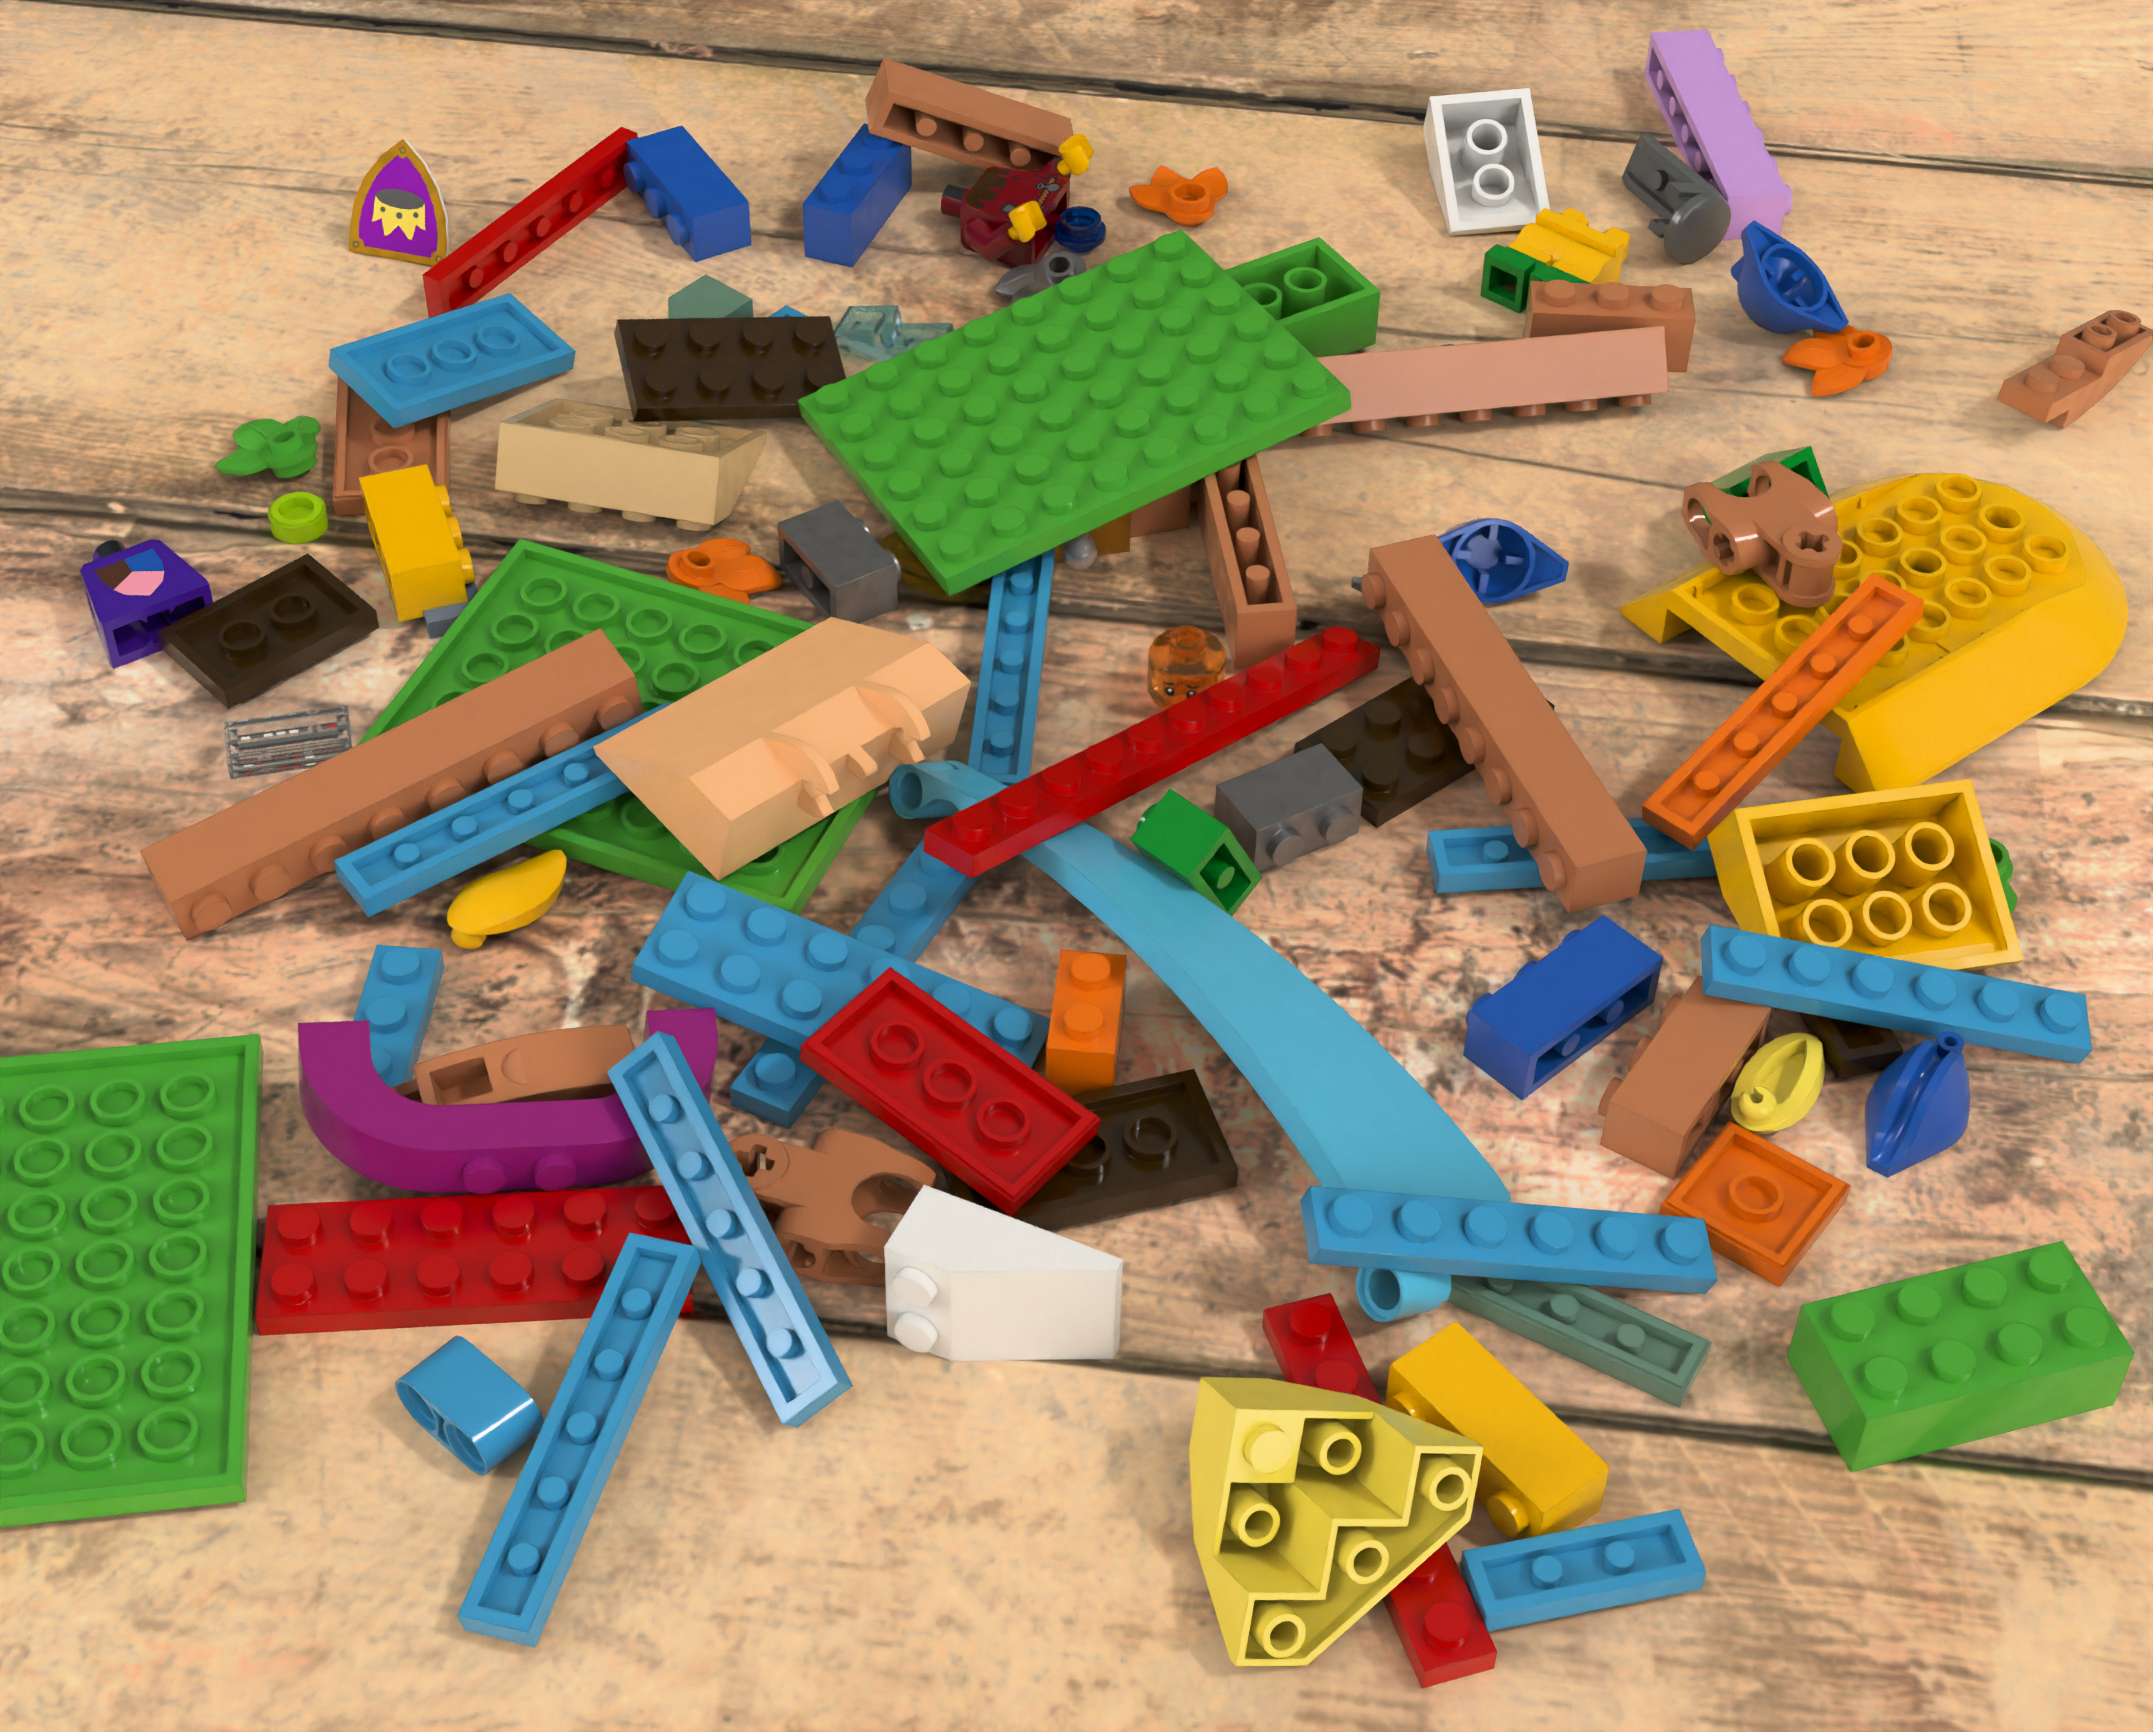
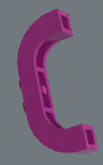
(477, 1144)

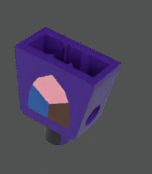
(137, 594)

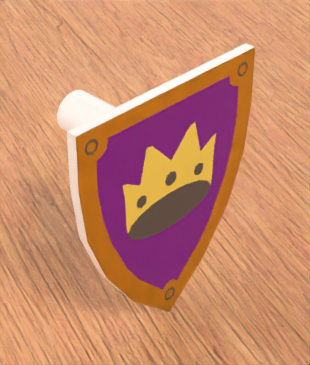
(400, 210)

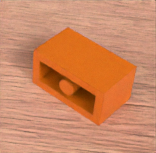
(1086, 1021)

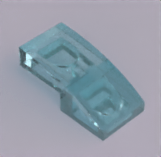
(880, 333)

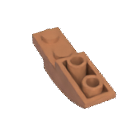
(2081, 371)
(524, 1068)

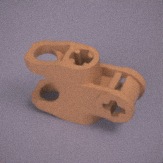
(1777, 532)
(824, 1193)

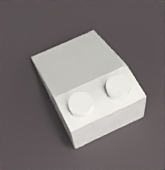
(1485, 160)
(997, 1287)

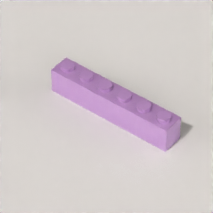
(1716, 128)

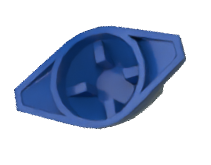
(1783, 286)
(1502, 559)
(1917, 1105)

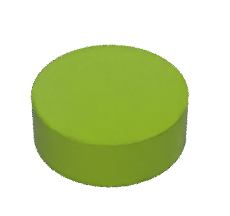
(298, 518)

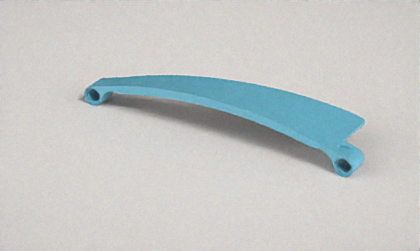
(1311, 1063)

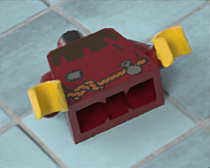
(1014, 211)

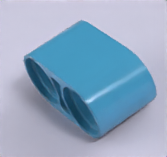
(469, 1405)

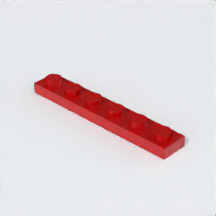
(528, 227)
(1432, 1604)

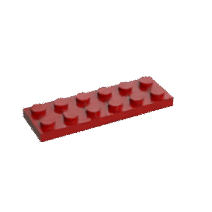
(451, 1258)

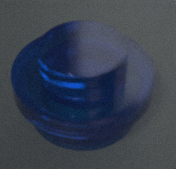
(1080, 229)

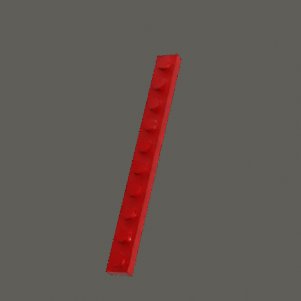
(1148, 752)

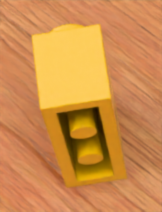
(416, 540)
(1533, 1466)

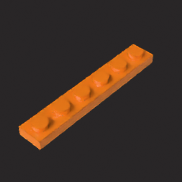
(1782, 711)

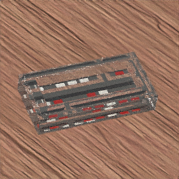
(286, 741)

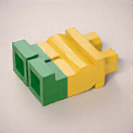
(1553, 250)

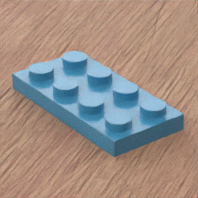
(451, 360)

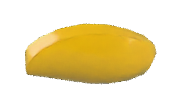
(506, 899)

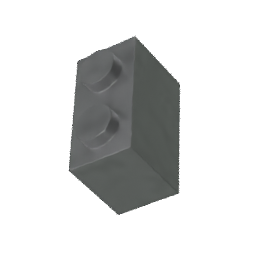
(838, 564)
(1290, 807)

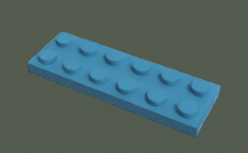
(794, 974)

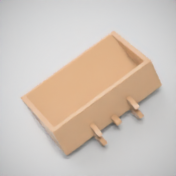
(788, 738)

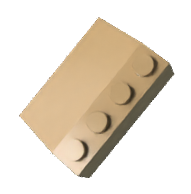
(607, 460)

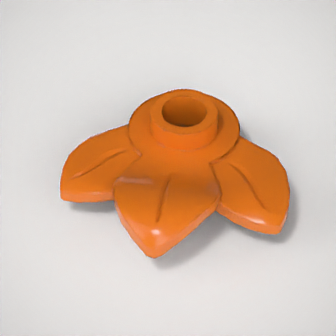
(1182, 199)
(1841, 358)
(723, 569)

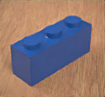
(688, 193)
(856, 198)
(1561, 1006)

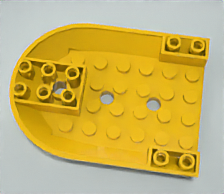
(2008, 626)

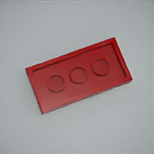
(950, 1090)

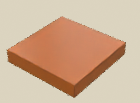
(1757, 1202)

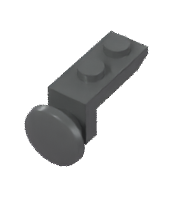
(1690, 207)

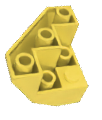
(1314, 1509)

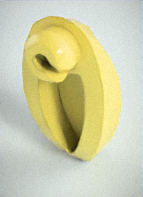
(1779, 1084)

